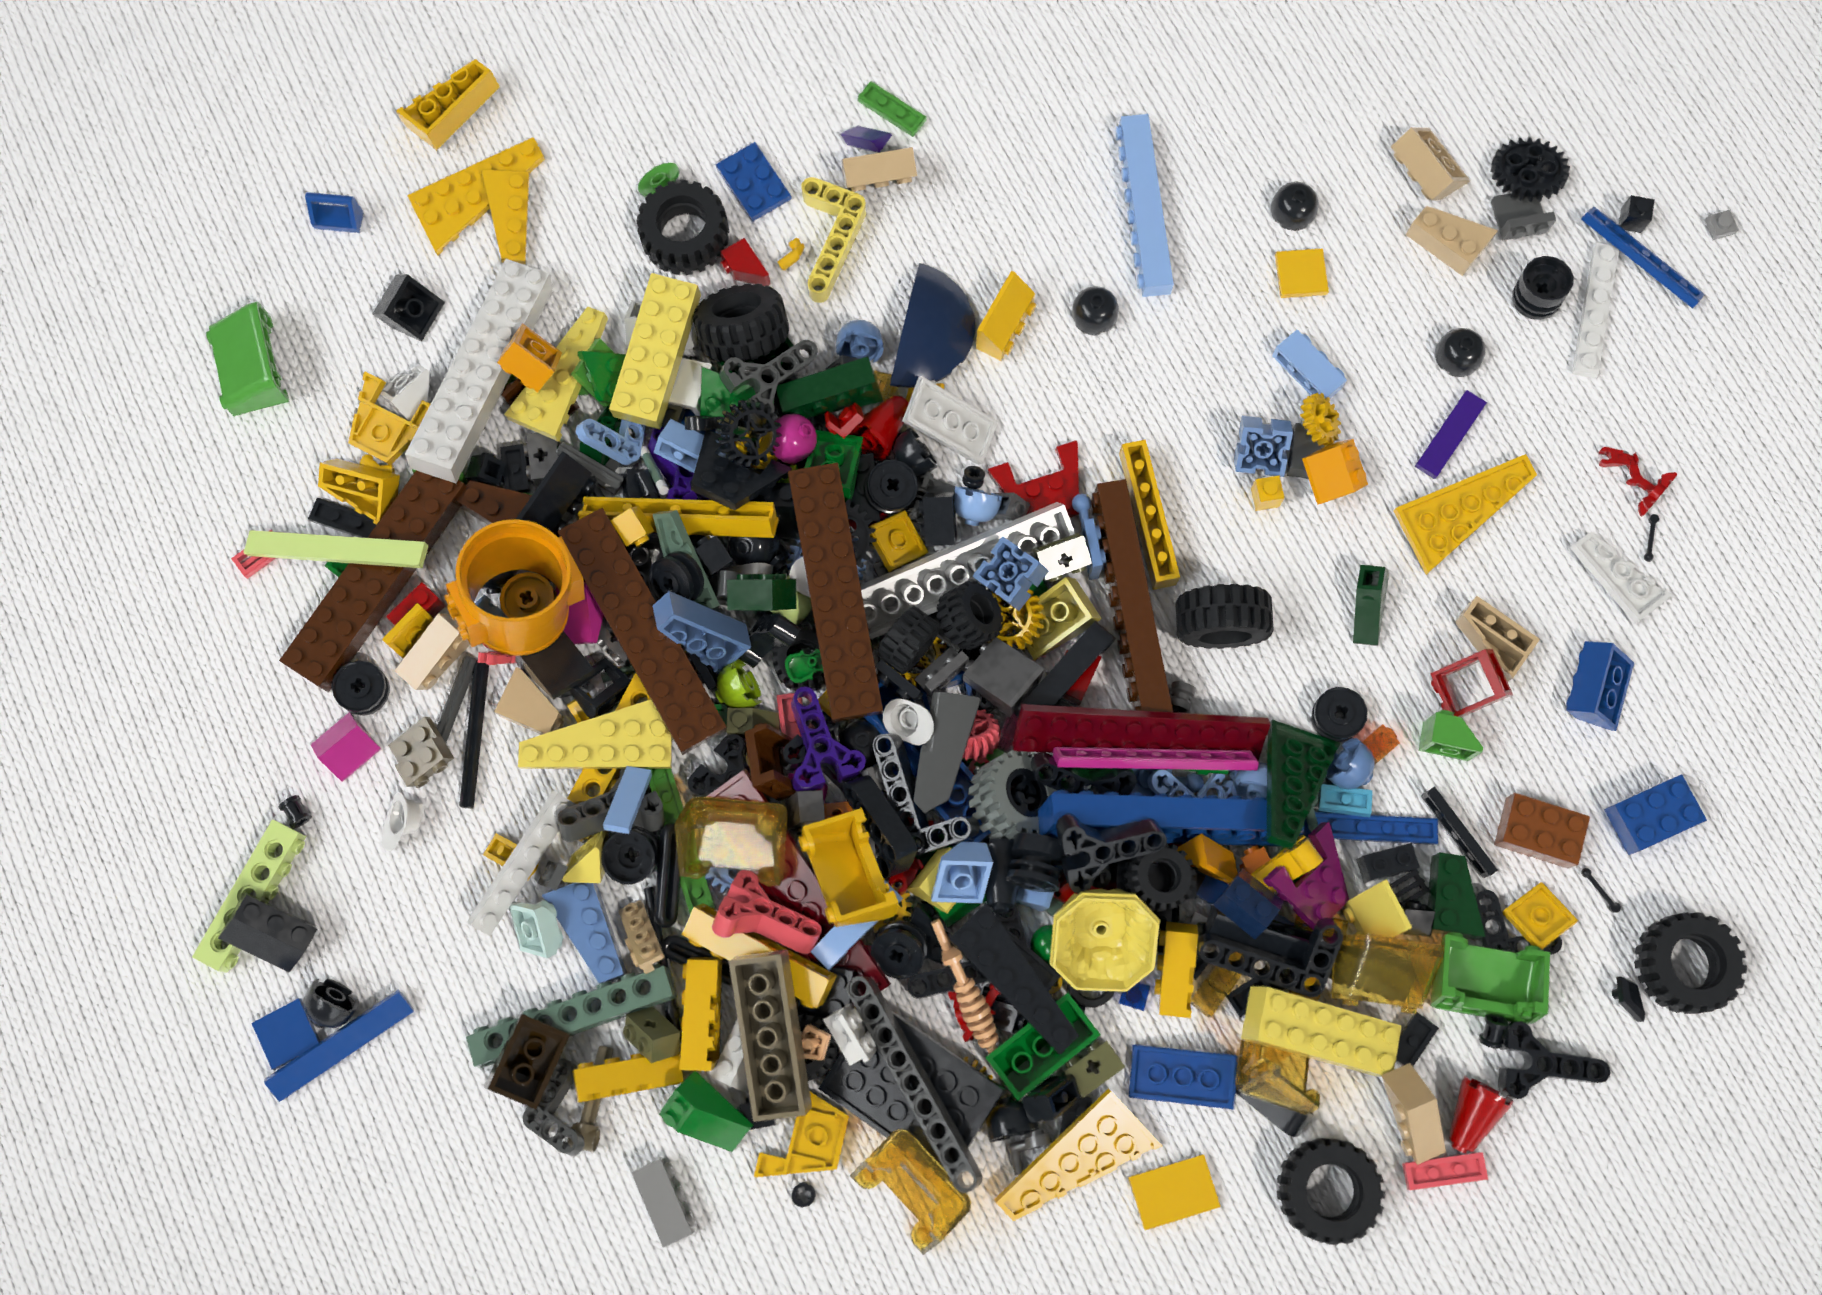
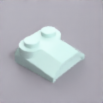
(536, 928)

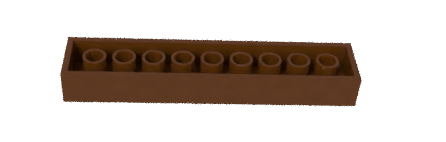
(367, 591)
(835, 592)
(1130, 598)
(630, 614)

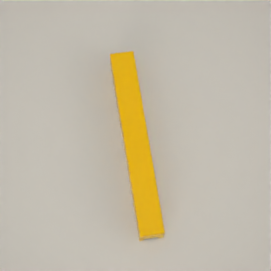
(698, 516)

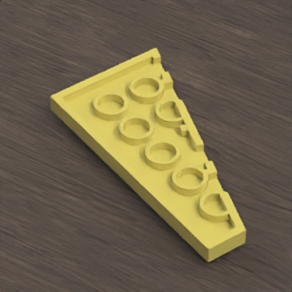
(549, 407)
(610, 741)

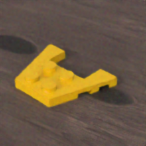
(379, 430)
(813, 1145)

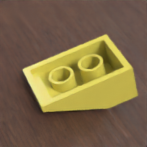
(1066, 614)
(1377, 912)

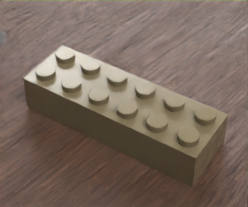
(770, 1035)

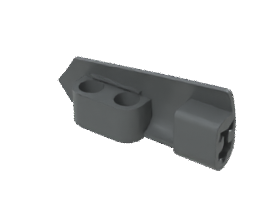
(943, 753)

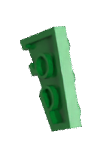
(716, 397)

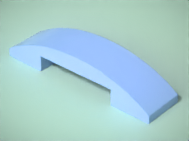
(841, 939)

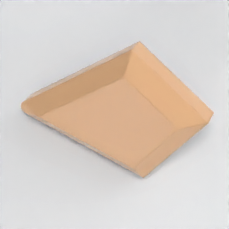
(814, 1042)

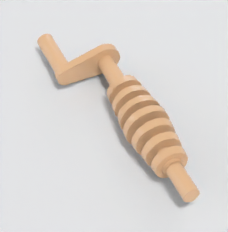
(972, 1004)

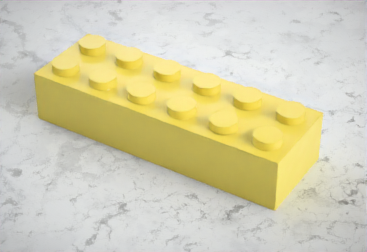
(655, 351)
(1320, 1031)

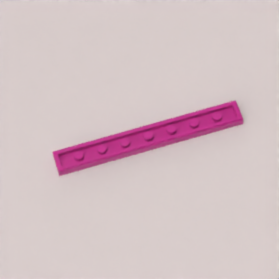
(1154, 758)

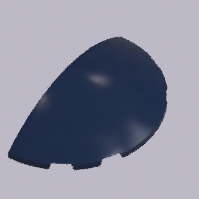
(935, 329)

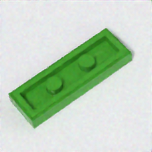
(891, 109)

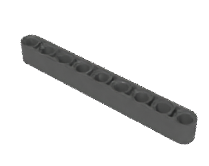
(925, 1090)

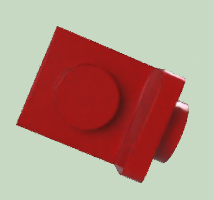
(847, 420)

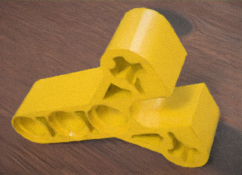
(1297, 861)

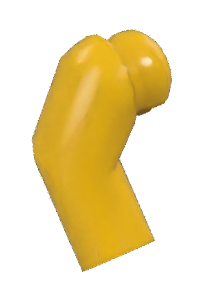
(793, 256)
(367, 460)

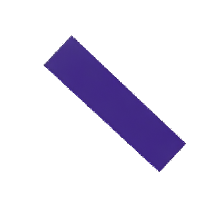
(1450, 434)

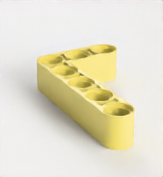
(837, 236)

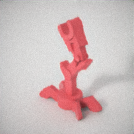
(495, 657)

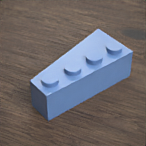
(701, 630)
(589, 928)

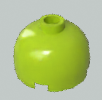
(737, 687)

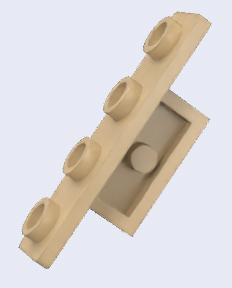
(641, 938)

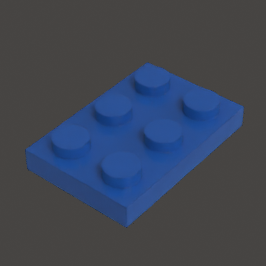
(753, 181)

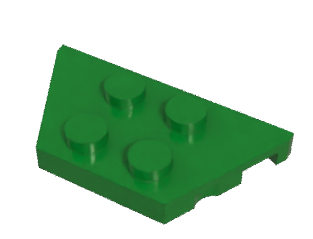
(602, 372)

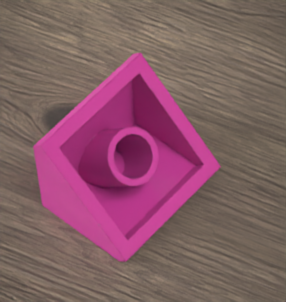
(345, 747)

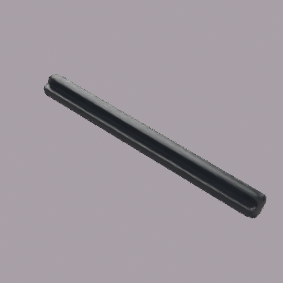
(474, 736)

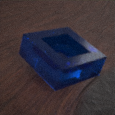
(1135, 997)

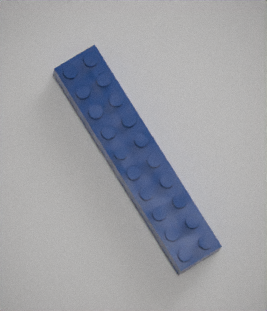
(1180, 818)

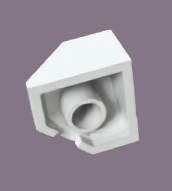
(407, 391)

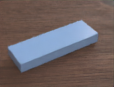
(627, 800)

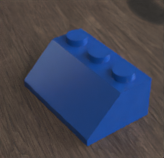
(1600, 685)

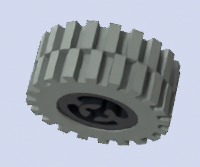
(1005, 808)

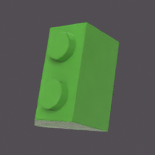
(1449, 737)

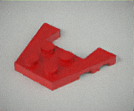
(1045, 490)

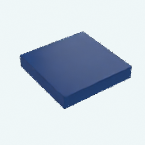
(285, 1034)

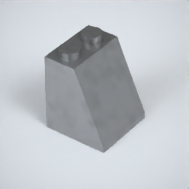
(1002, 675)

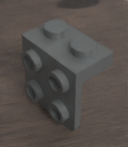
(1520, 218)

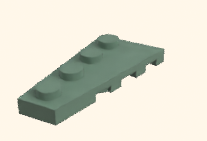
(675, 538)

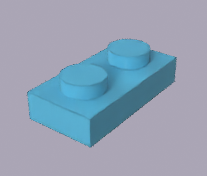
(1345, 801)

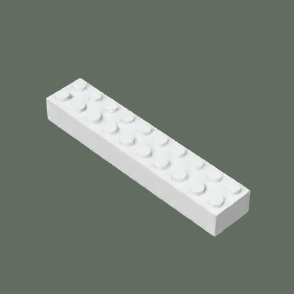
(475, 377)
(931, 577)

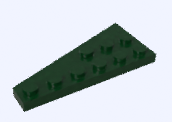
(1294, 776)

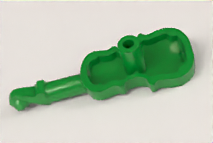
(802, 666)

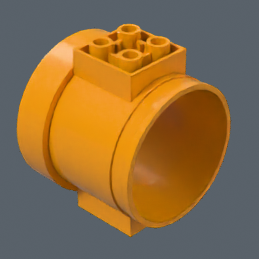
(504, 548)

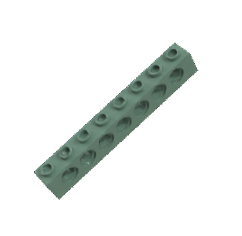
(662, 990)

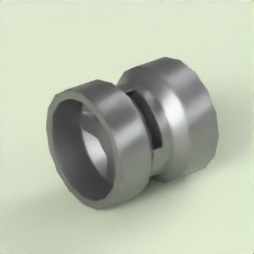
(1181, 695)

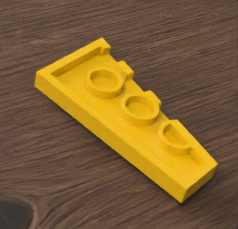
(509, 210)

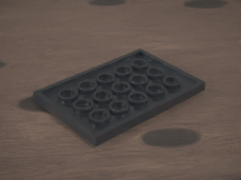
(877, 1100)

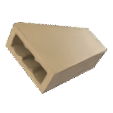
(528, 706)

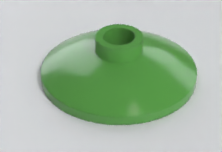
(658, 176)

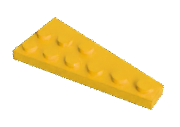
(1450, 515)

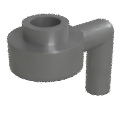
(1036, 1140)

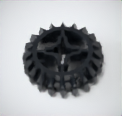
(742, 415)

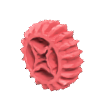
(983, 736)

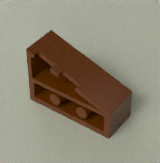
(491, 502)

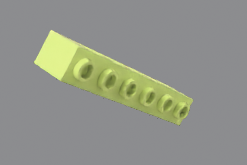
(277, 834)

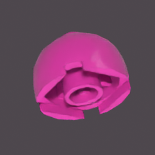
(797, 438)

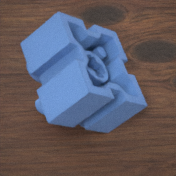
(1263, 446)
(1010, 573)

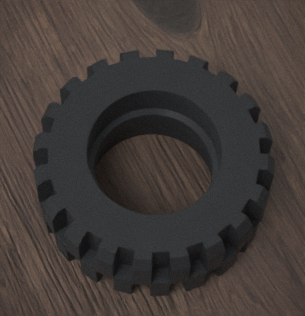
(678, 200)
(741, 322)
(1224, 616)
(1721, 952)
(1366, 1191)

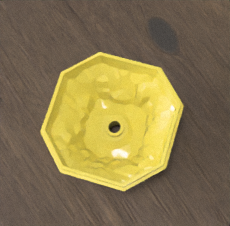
(1104, 940)

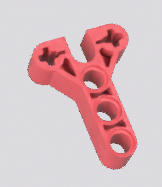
(750, 910)

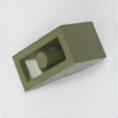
(744, 719)

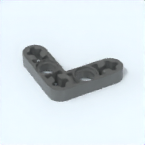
(547, 1109)

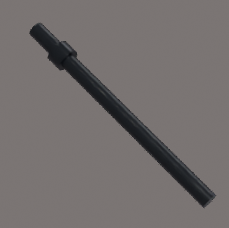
(672, 1012)

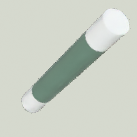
(653, 470)

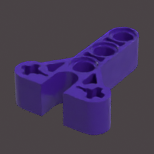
(677, 476)
(835, 754)

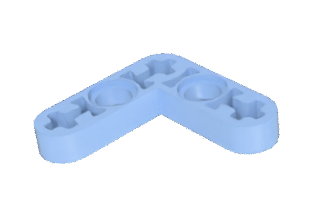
(619, 441)
(1170, 780)

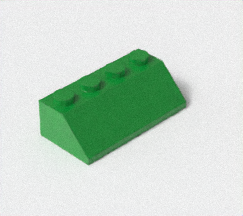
(1029, 1060)

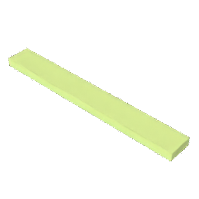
(336, 549)

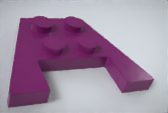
(1319, 891)

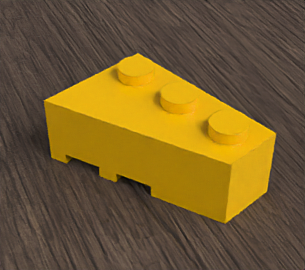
(363, 487)
(1176, 969)

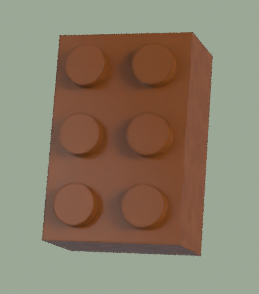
(1542, 830)

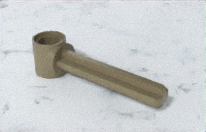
(590, 1110)

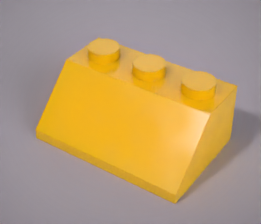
(1005, 317)

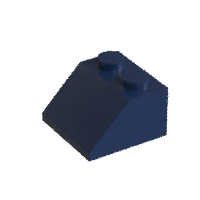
(1249, 903)

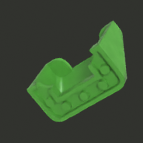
(246, 360)
(1492, 981)

